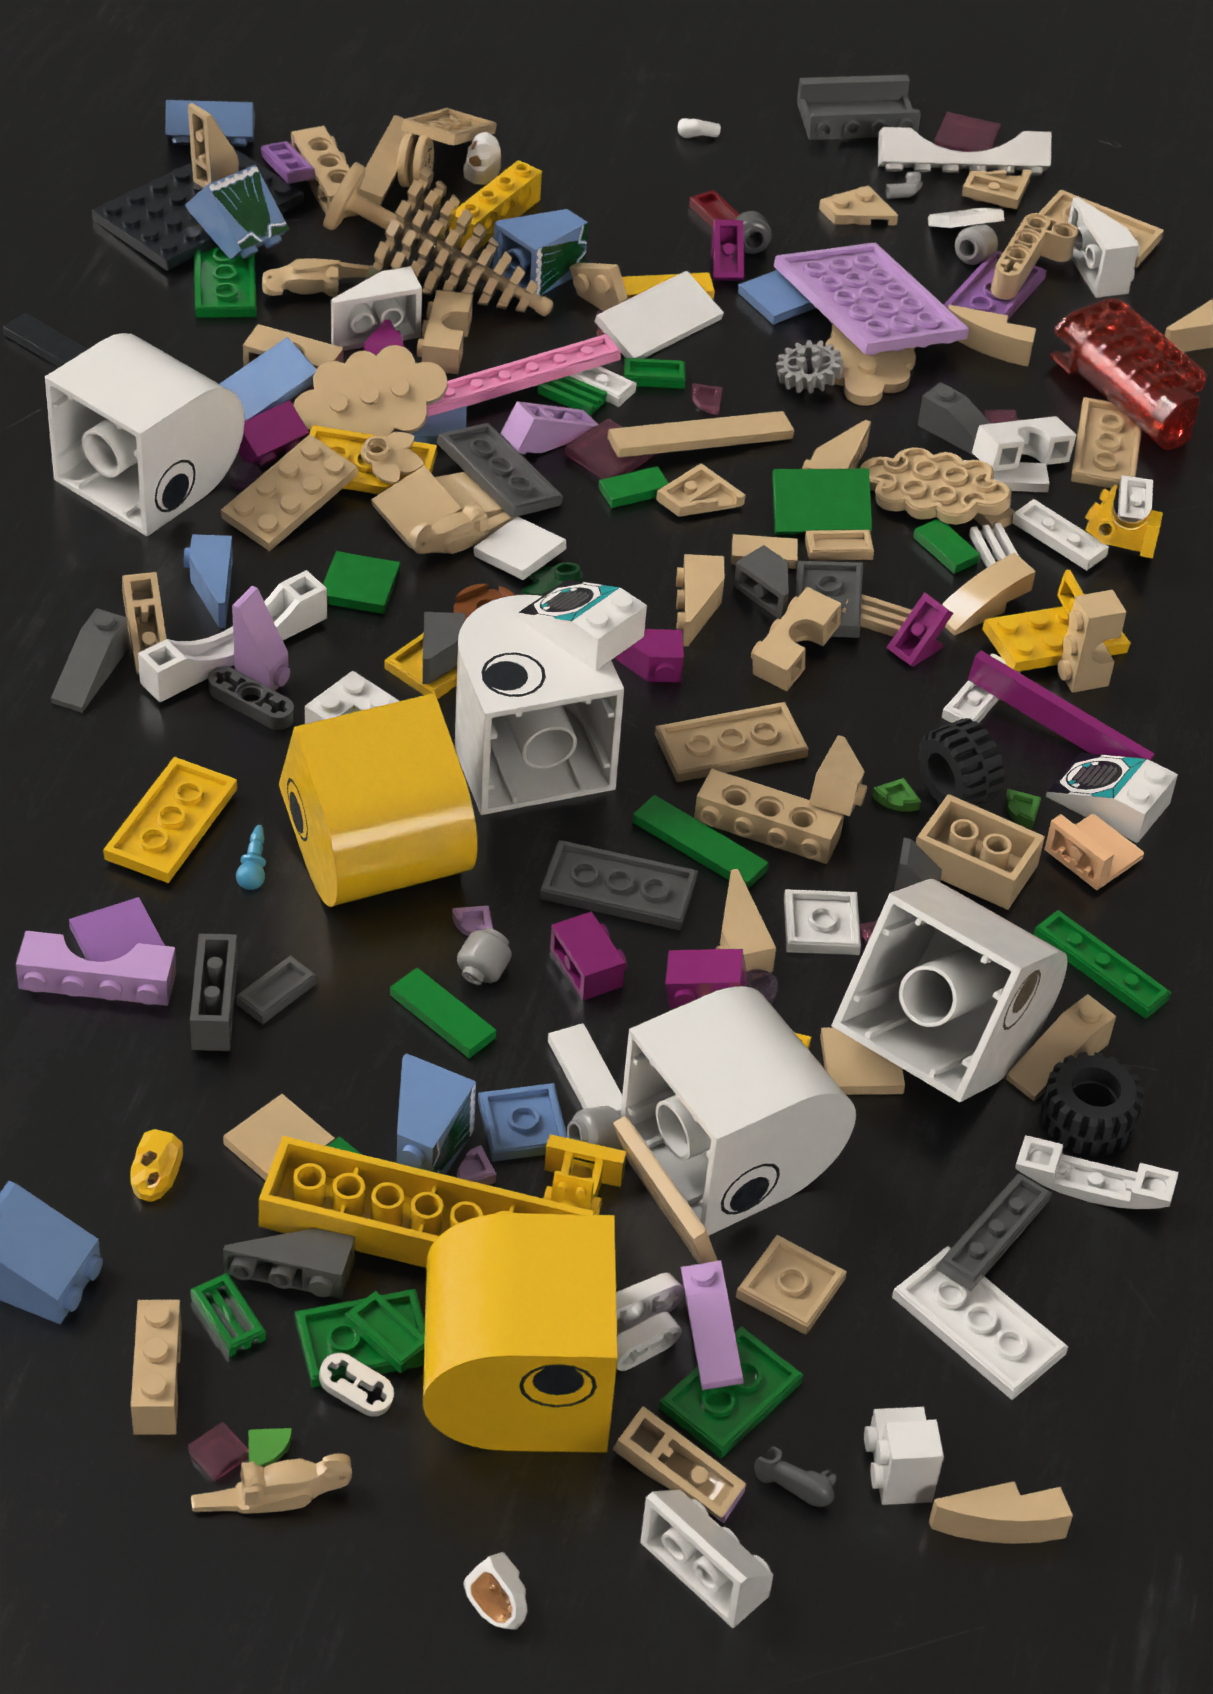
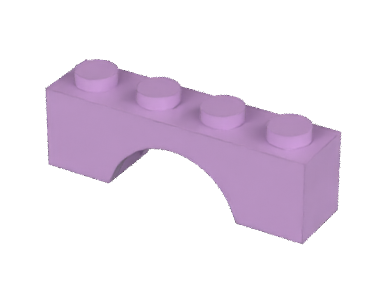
(139, 976)

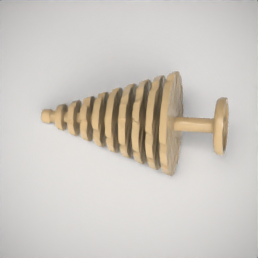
(428, 243)

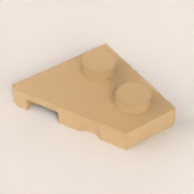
(699, 492)

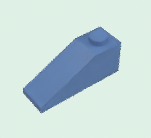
(211, 571)

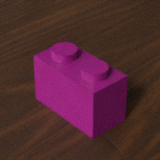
(271, 434)
(588, 955)
(702, 972)

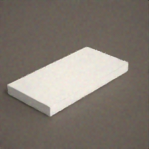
(659, 316)
(981, 1327)

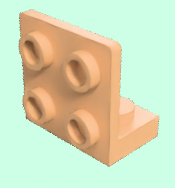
(1091, 849)

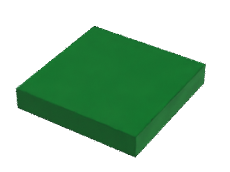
(361, 582)

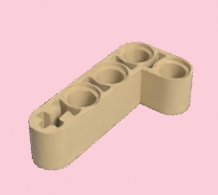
(1034, 238)

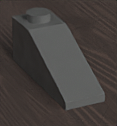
(951, 416)
(92, 659)

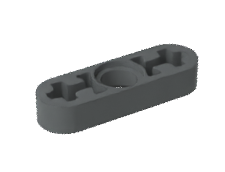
(231, 686)

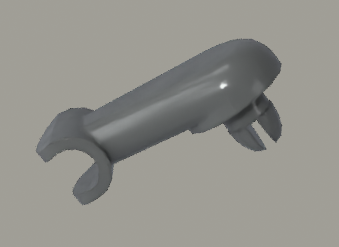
(809, 1485)

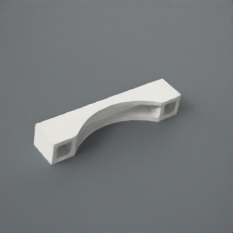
(908, 149)
(182, 664)

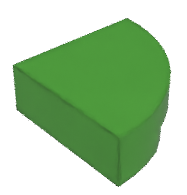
(897, 796)
(1022, 807)
(268, 1445)

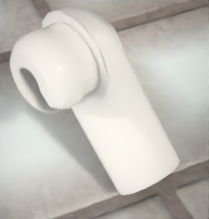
(693, 127)

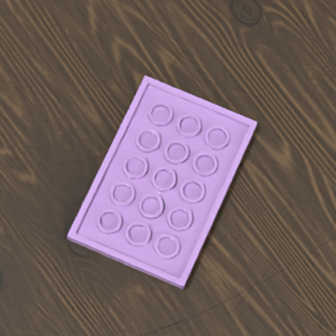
(871, 298)

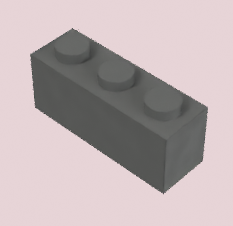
(214, 992)

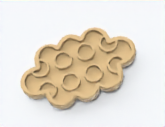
(871, 375)
(373, 393)
(936, 486)

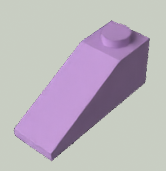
(544, 427)
(257, 643)
(711, 1325)

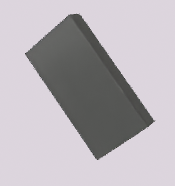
(276, 989)

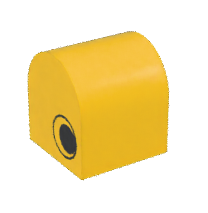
(378, 800)
(522, 1332)

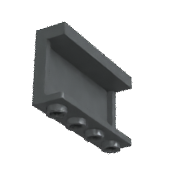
(855, 106)

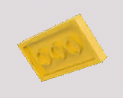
(349, 446)
(1037, 638)
(170, 819)

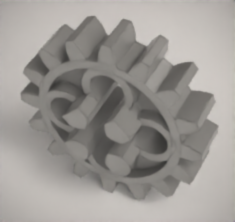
(825, 362)

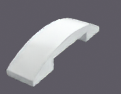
(1094, 1181)

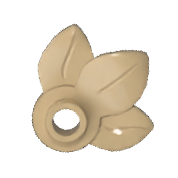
(391, 456)

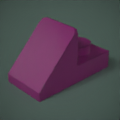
(728, 250)
(918, 633)

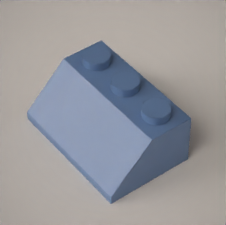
(233, 118)

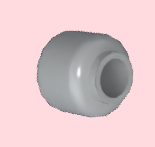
(976, 244)
(484, 956)
(595, 1126)

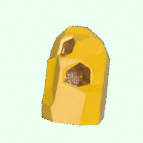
(156, 1164)

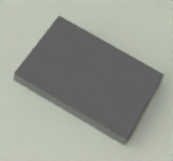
(840, 582)

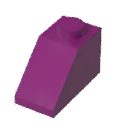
(656, 656)

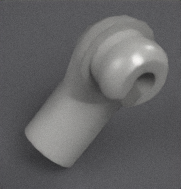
(906, 189)

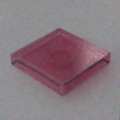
(966, 133)
(598, 455)

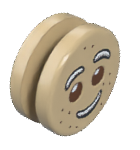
(413, 157)

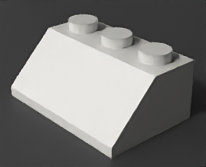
(704, 1555)

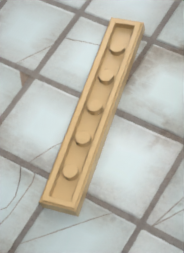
(383, 164)
(700, 434)

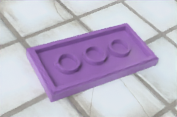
(977, 293)

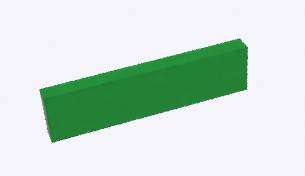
(698, 841)
(1103, 964)

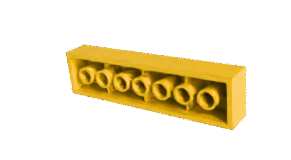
(382, 1203)

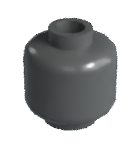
(756, 232)

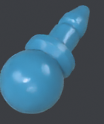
(251, 872)

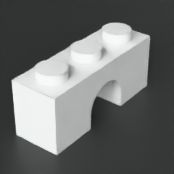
(1041, 438)

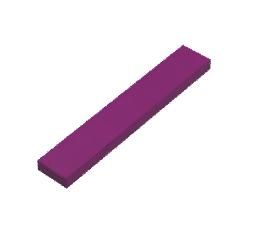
(1052, 710)

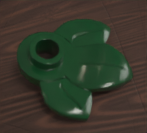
(549, 577)

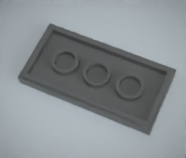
(499, 470)
(619, 885)

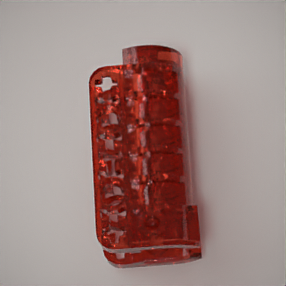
(1133, 369)

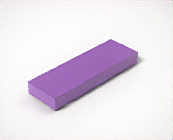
(287, 162)

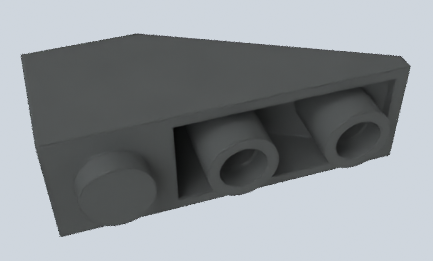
(299, 1260)

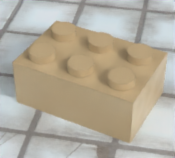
(980, 850)

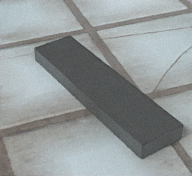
(994, 1232)

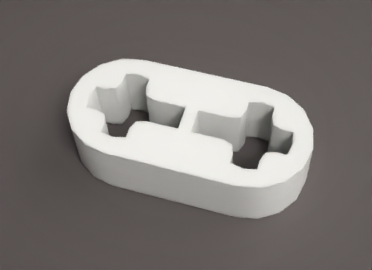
(646, 1340)
(361, 1376)

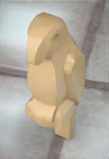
(310, 276)
(456, 531)
(278, 1486)

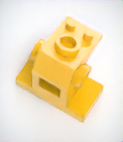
(1135, 536)
(579, 1181)

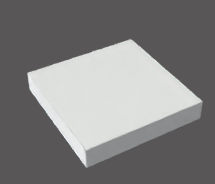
(965, 217)
(520, 548)
(822, 922)

